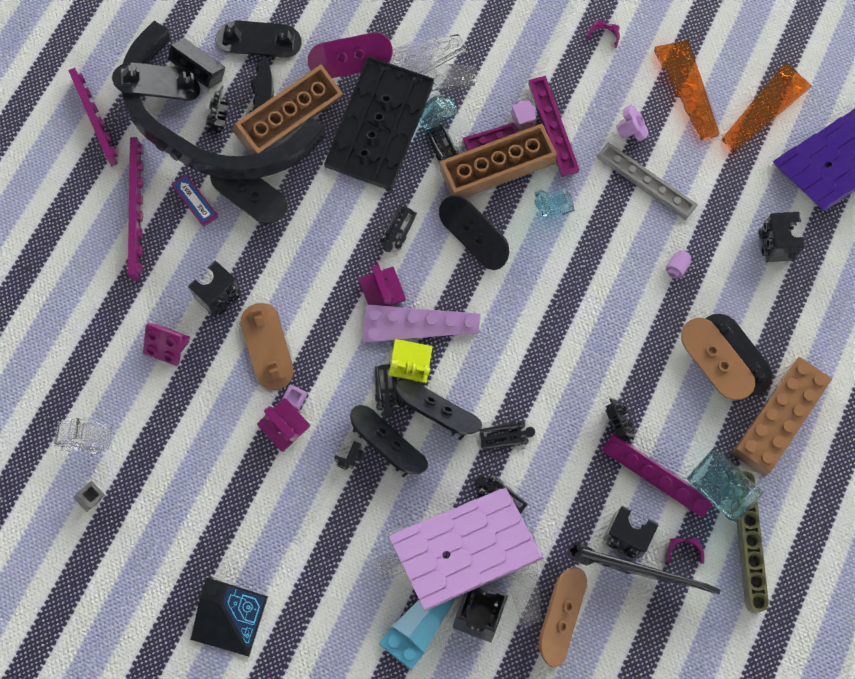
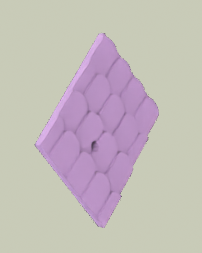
(483, 543)

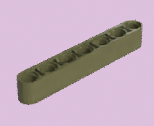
(756, 552)

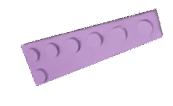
(401, 323)

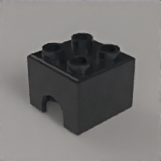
(777, 237)
(218, 292)
(624, 536)
(480, 613)

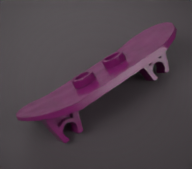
(349, 54)

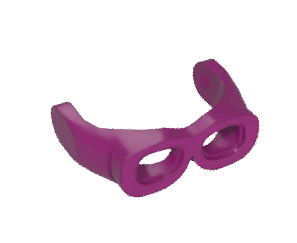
(598, 24)
(695, 542)

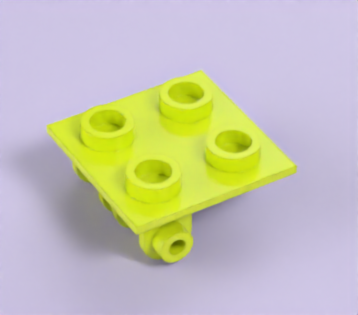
(410, 361)

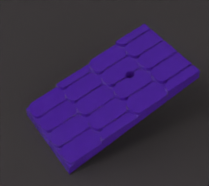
(809, 163)

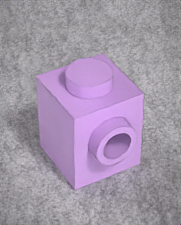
(524, 115)

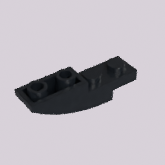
(262, 84)

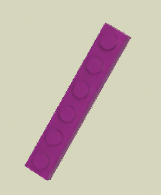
(97, 122)
(553, 125)
(657, 475)

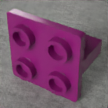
(382, 287)
(164, 343)
(283, 424)

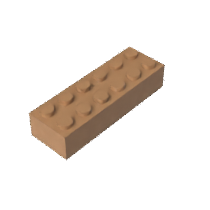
(287, 111)
(498, 162)
(781, 416)

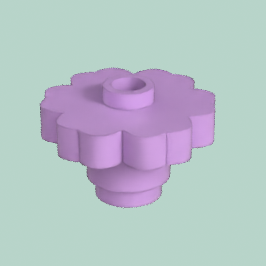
(632, 124)

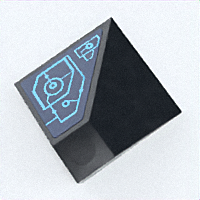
(228, 617)

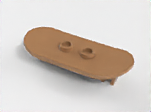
(267, 346)
(717, 359)
(562, 616)

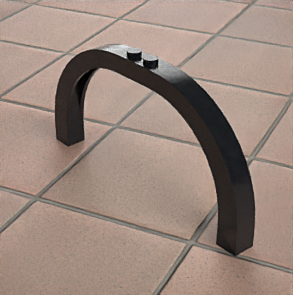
(209, 163)

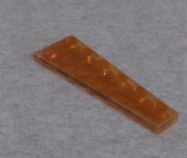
(685, 76)
(775, 98)

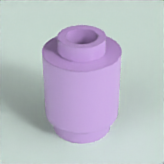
(678, 264)

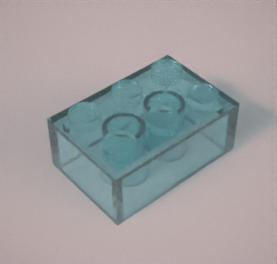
(724, 485)

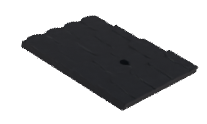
(379, 123)

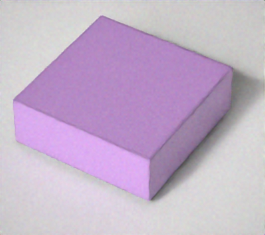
(295, 396)

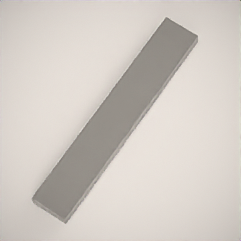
(647, 181)

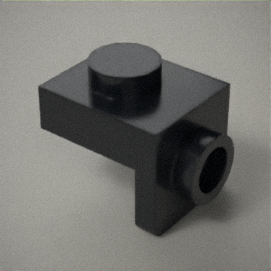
(355, 454)

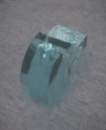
(436, 110)
(554, 204)

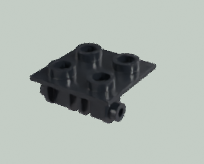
(219, 109)
(619, 411)

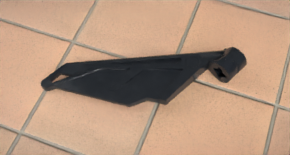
(587, 556)

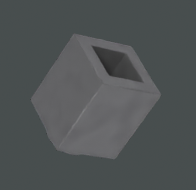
(89, 496)

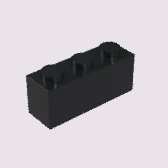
(195, 61)

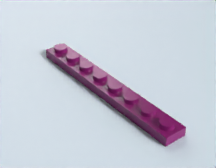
(135, 233)

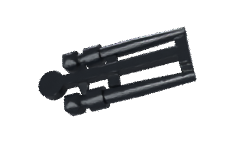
(439, 155)
(388, 247)
(388, 411)
(529, 432)
(481, 481)

